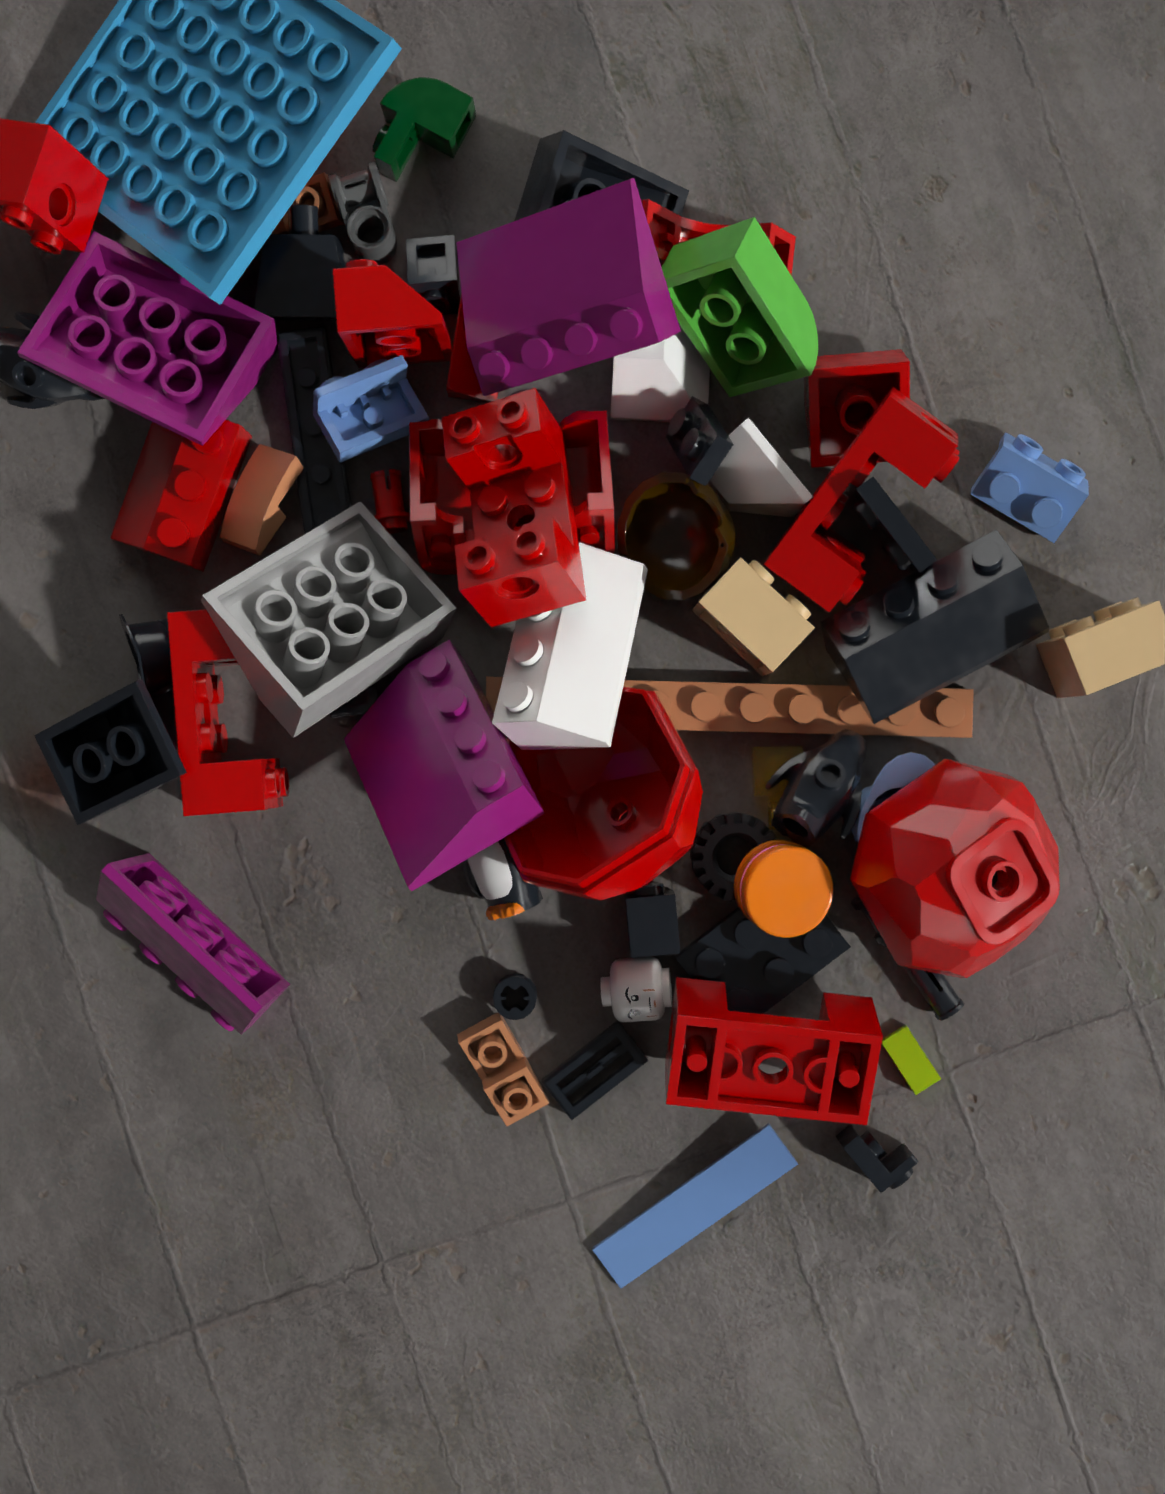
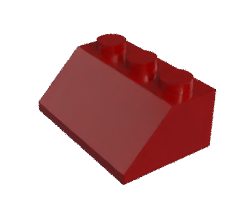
(386, 317)
(181, 493)

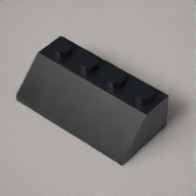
(934, 626)

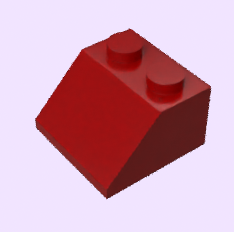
(845, 395)

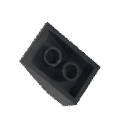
(572, 168)
(110, 753)

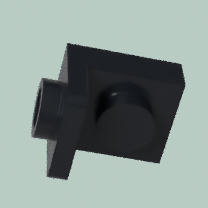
(434, 271)
(867, 1152)

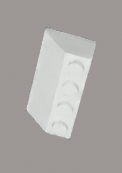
(573, 661)

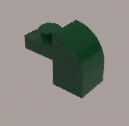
(424, 112)

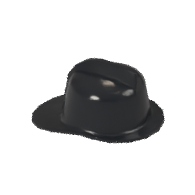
(151, 654)

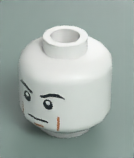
(637, 989)

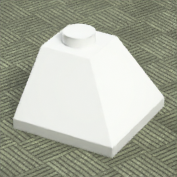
(658, 380)
(757, 478)

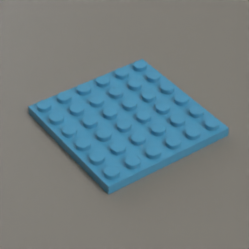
(215, 119)

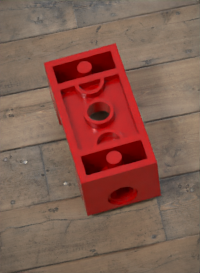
(47, 186)
(515, 467)
(815, 555)
(210, 783)
(718, 1053)

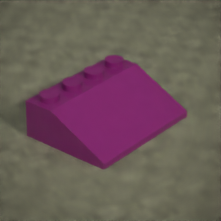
(563, 289)
(151, 340)
(439, 767)
(190, 940)

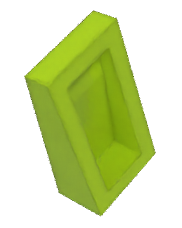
(910, 1060)

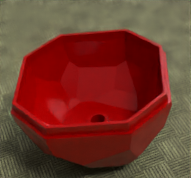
(585, 791)
(932, 862)

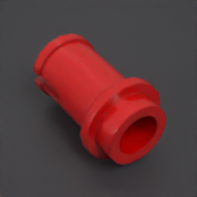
(389, 503)

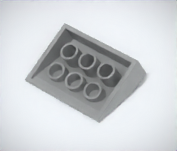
(327, 617)

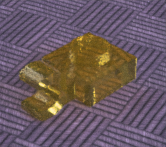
(764, 763)

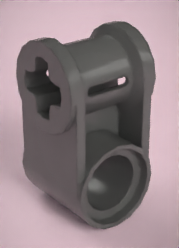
(364, 207)

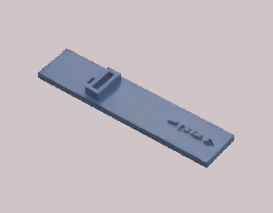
(695, 1205)

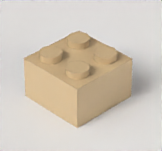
(754, 616)
(1103, 652)

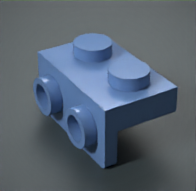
(367, 408)
(1032, 486)

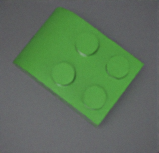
(742, 308)

